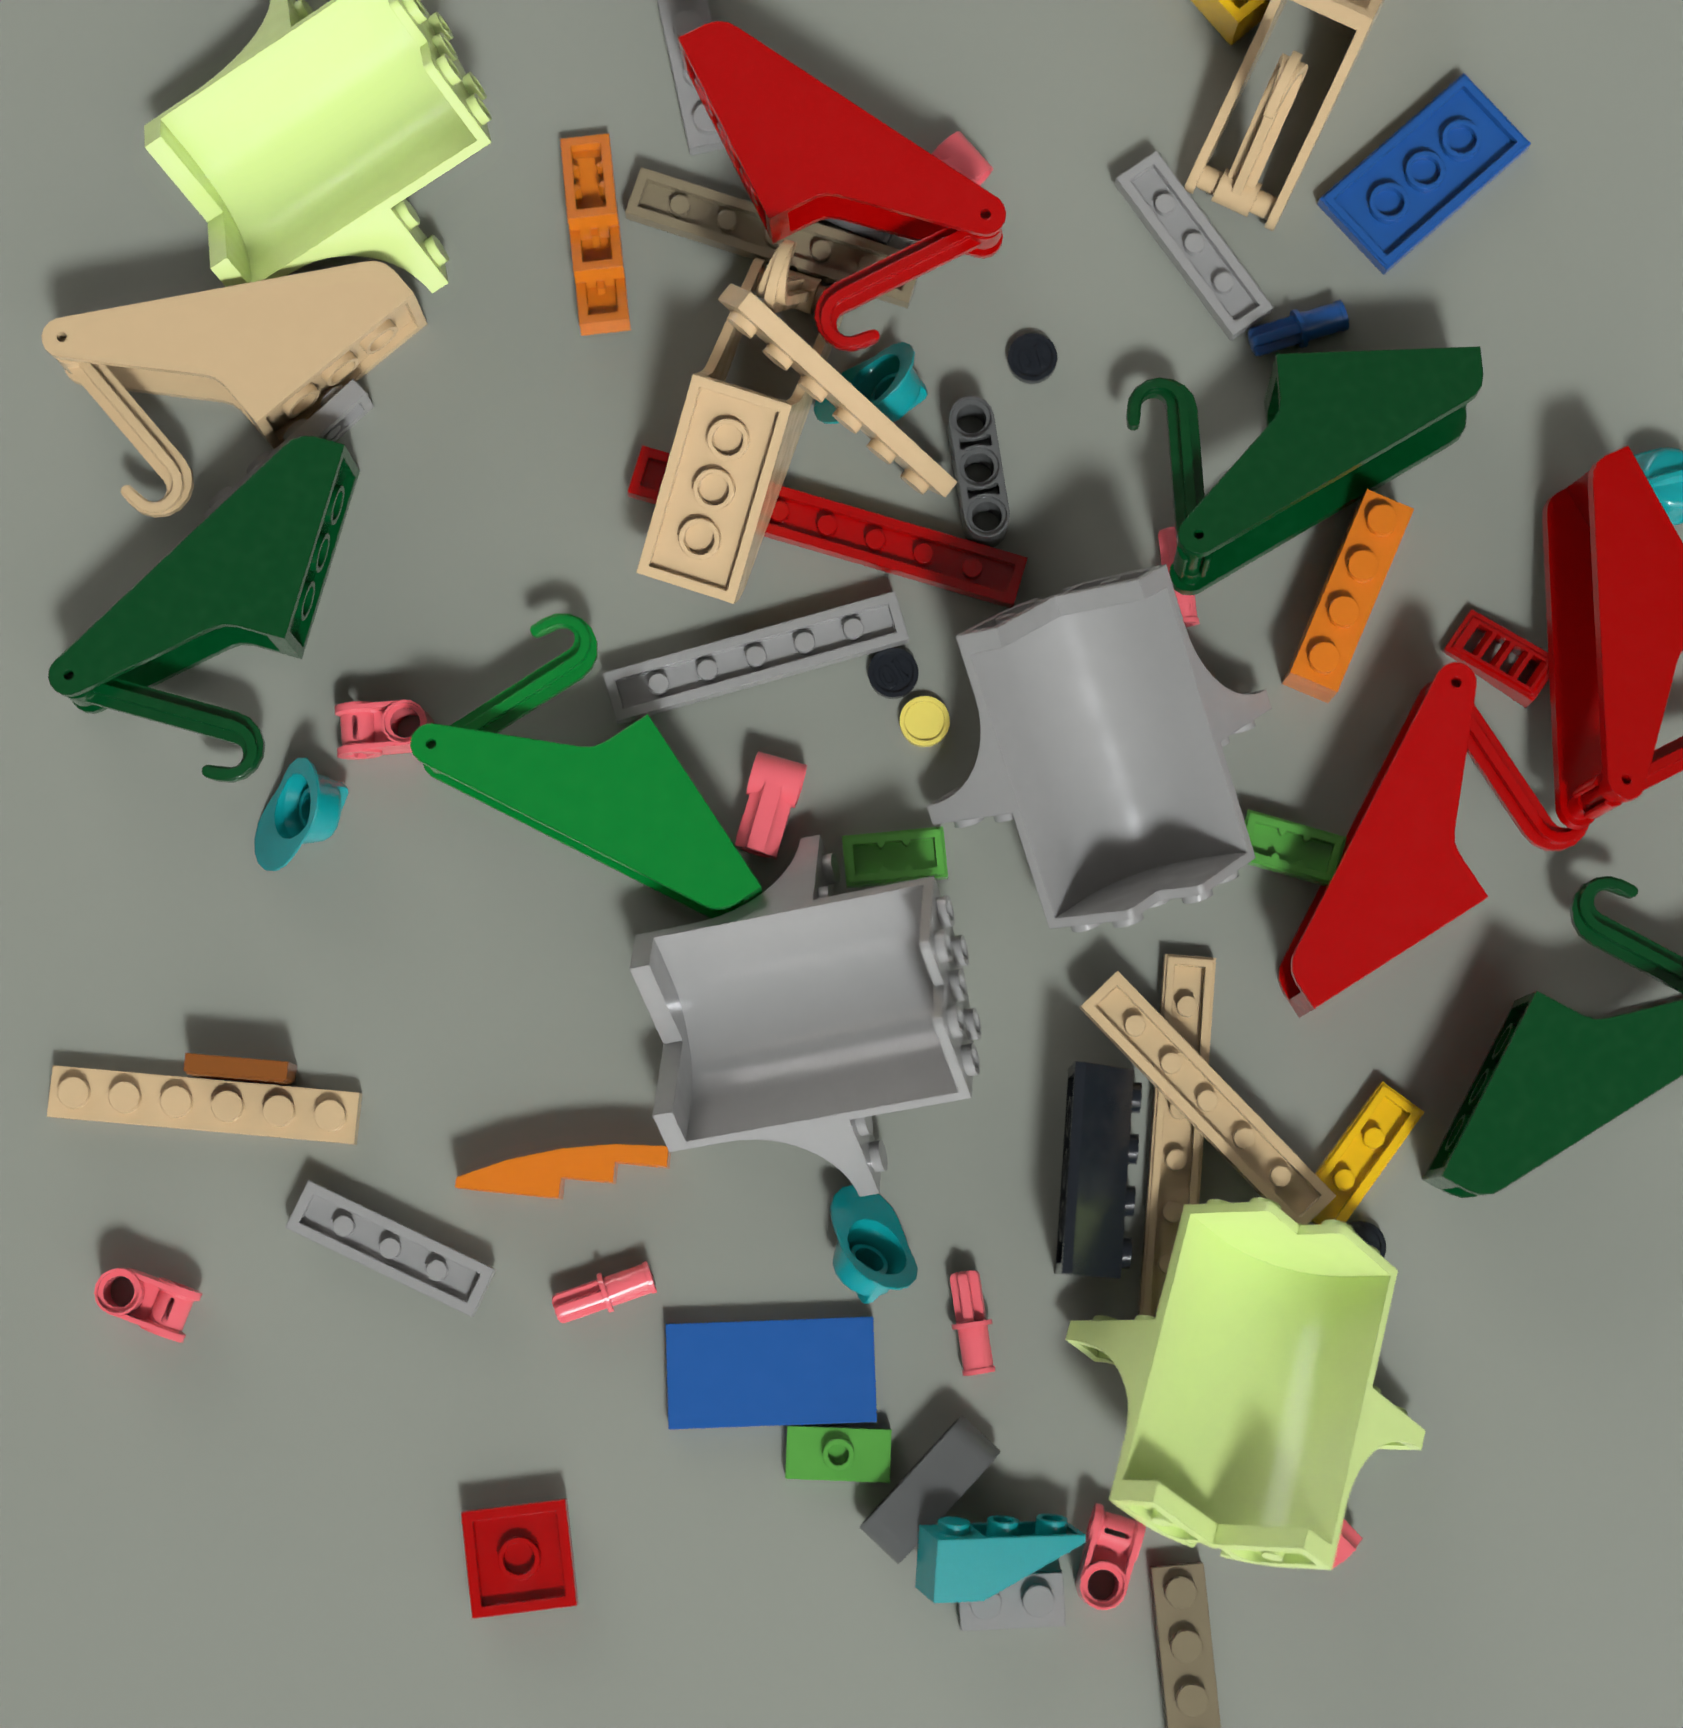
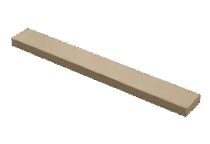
(1174, 1141)

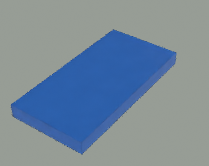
(1423, 174)
(771, 1373)

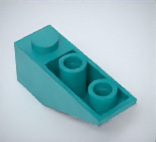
(981, 1559)

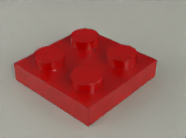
(519, 1558)

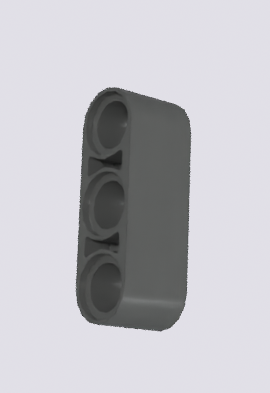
(978, 449)
(929, 1488)

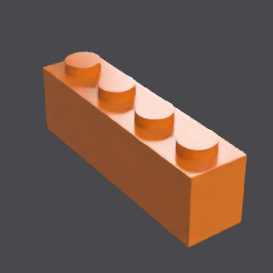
(1348, 596)

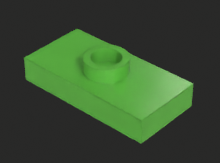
(1294, 848)
(894, 856)
(838, 1454)

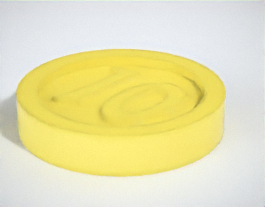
(924, 721)

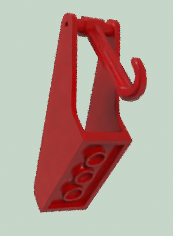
(822, 157)
(1610, 637)
(1400, 854)

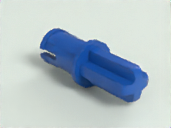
(1298, 328)

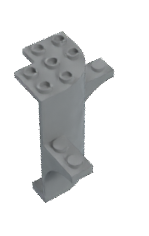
(1105, 750)
(810, 1015)

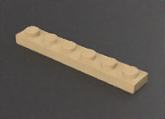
(822, 381)
(1206, 1100)
(204, 1105)

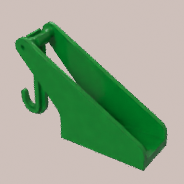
(610, 801)

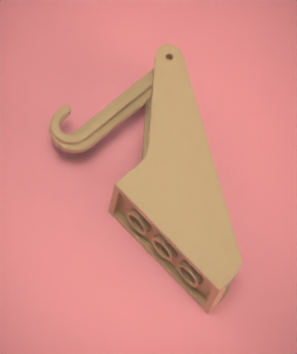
(1239, 186)
(250, 345)
(729, 455)

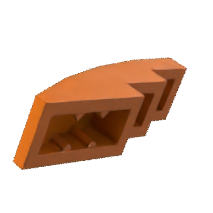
(595, 234)
(546, 1172)

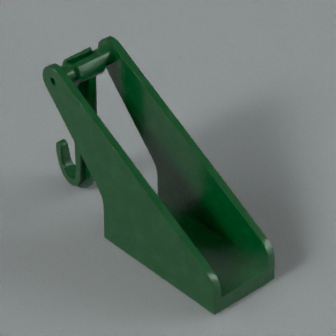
(1328, 437)
(234, 581)
(1561, 1072)

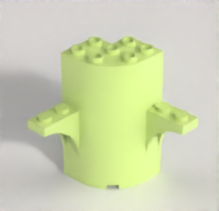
(324, 138)
(1253, 1384)

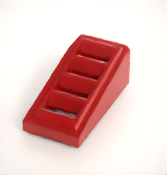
(1490, 672)

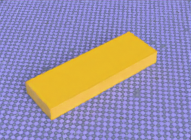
(1365, 1150)

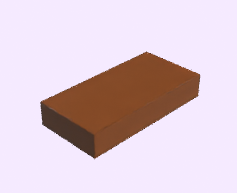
(240, 1069)

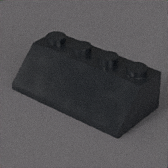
(1096, 1170)

